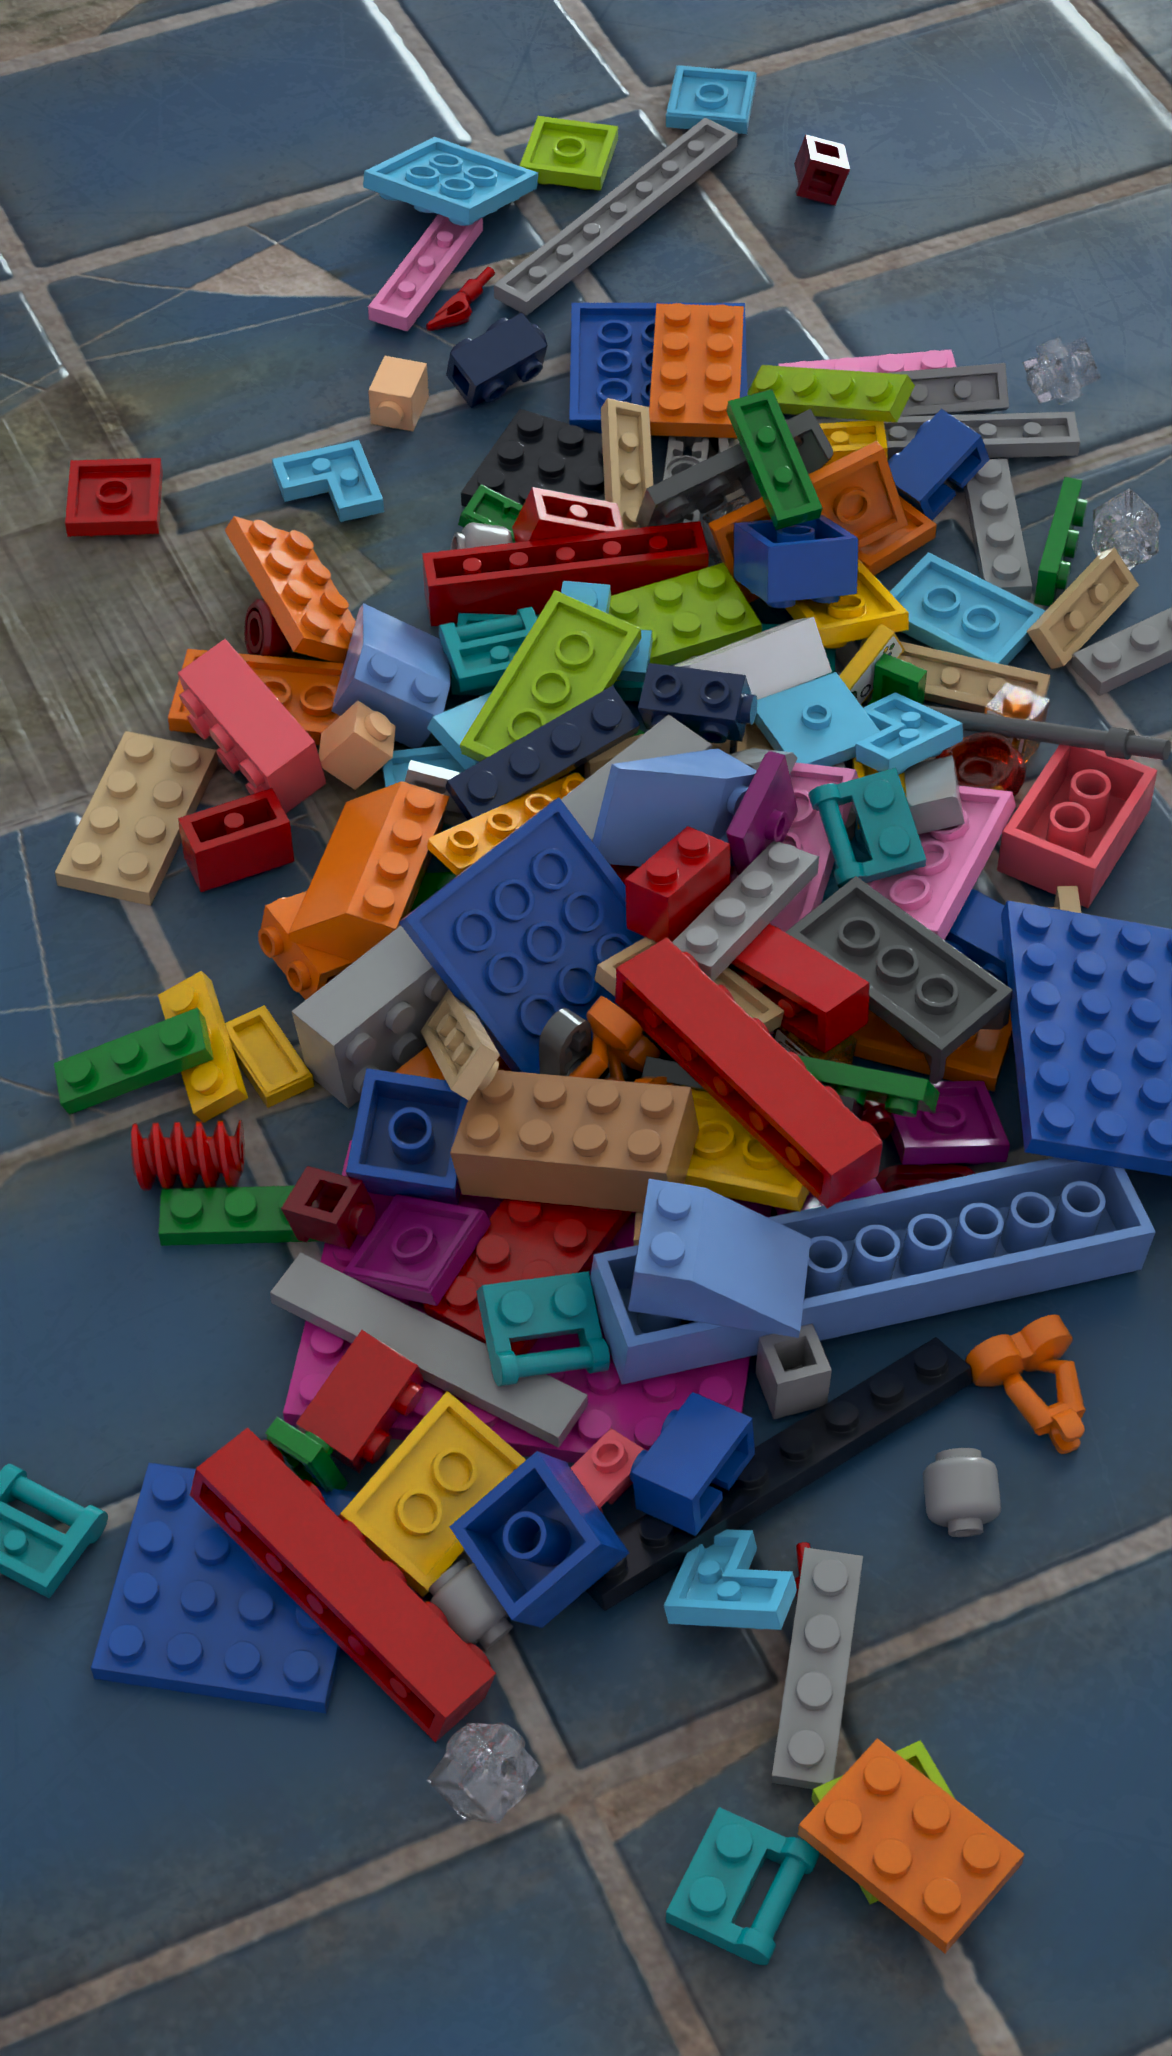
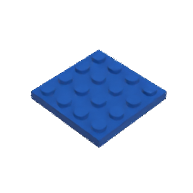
(615, 357)
(526, 931)
(203, 1614)

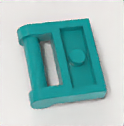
(484, 648)
(883, 821)
(536, 1311)
(32, 1550)
(723, 1878)

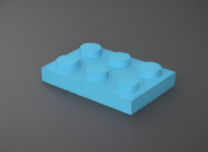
(963, 612)

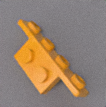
(473, 838)

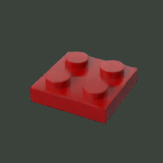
(114, 497)

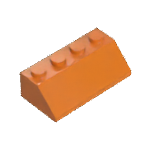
(370, 870)

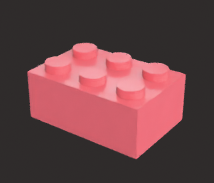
(250, 726)
(1076, 821)

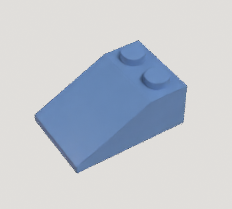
(394, 673)
(661, 796)
(717, 1262)

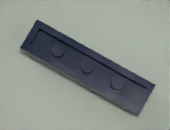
(544, 754)

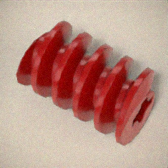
(188, 1156)

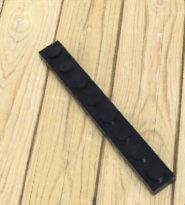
(793, 1461)

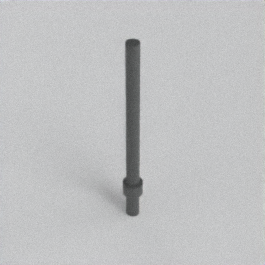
(1116, 742)

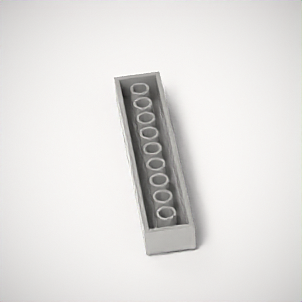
(386, 996)

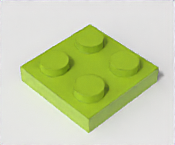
(570, 152)

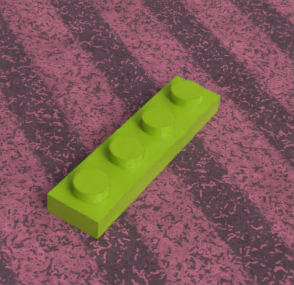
(836, 392)

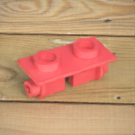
(607, 1467)

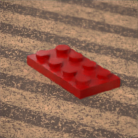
(525, 1244)

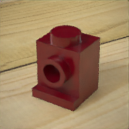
(821, 169)
(339, 1210)

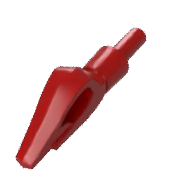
(457, 308)

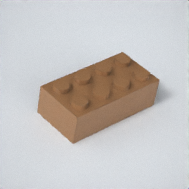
(573, 1140)

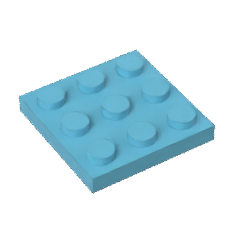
(450, 181)

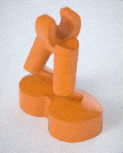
(614, 1041)
(1035, 1348)

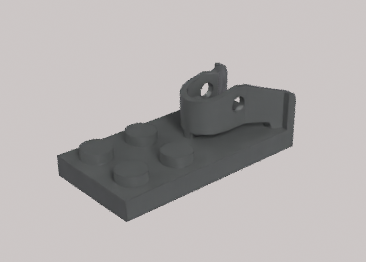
(724, 473)
(914, 975)

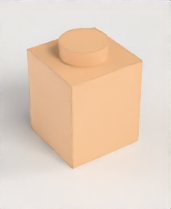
(398, 393)
(357, 745)

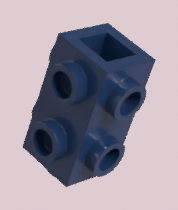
(497, 359)
(703, 700)

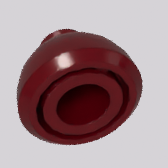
(263, 632)

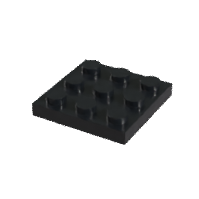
(543, 456)

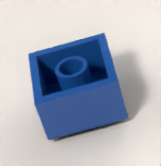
(796, 562)
(406, 1136)
(539, 1540)

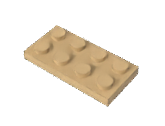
(133, 818)

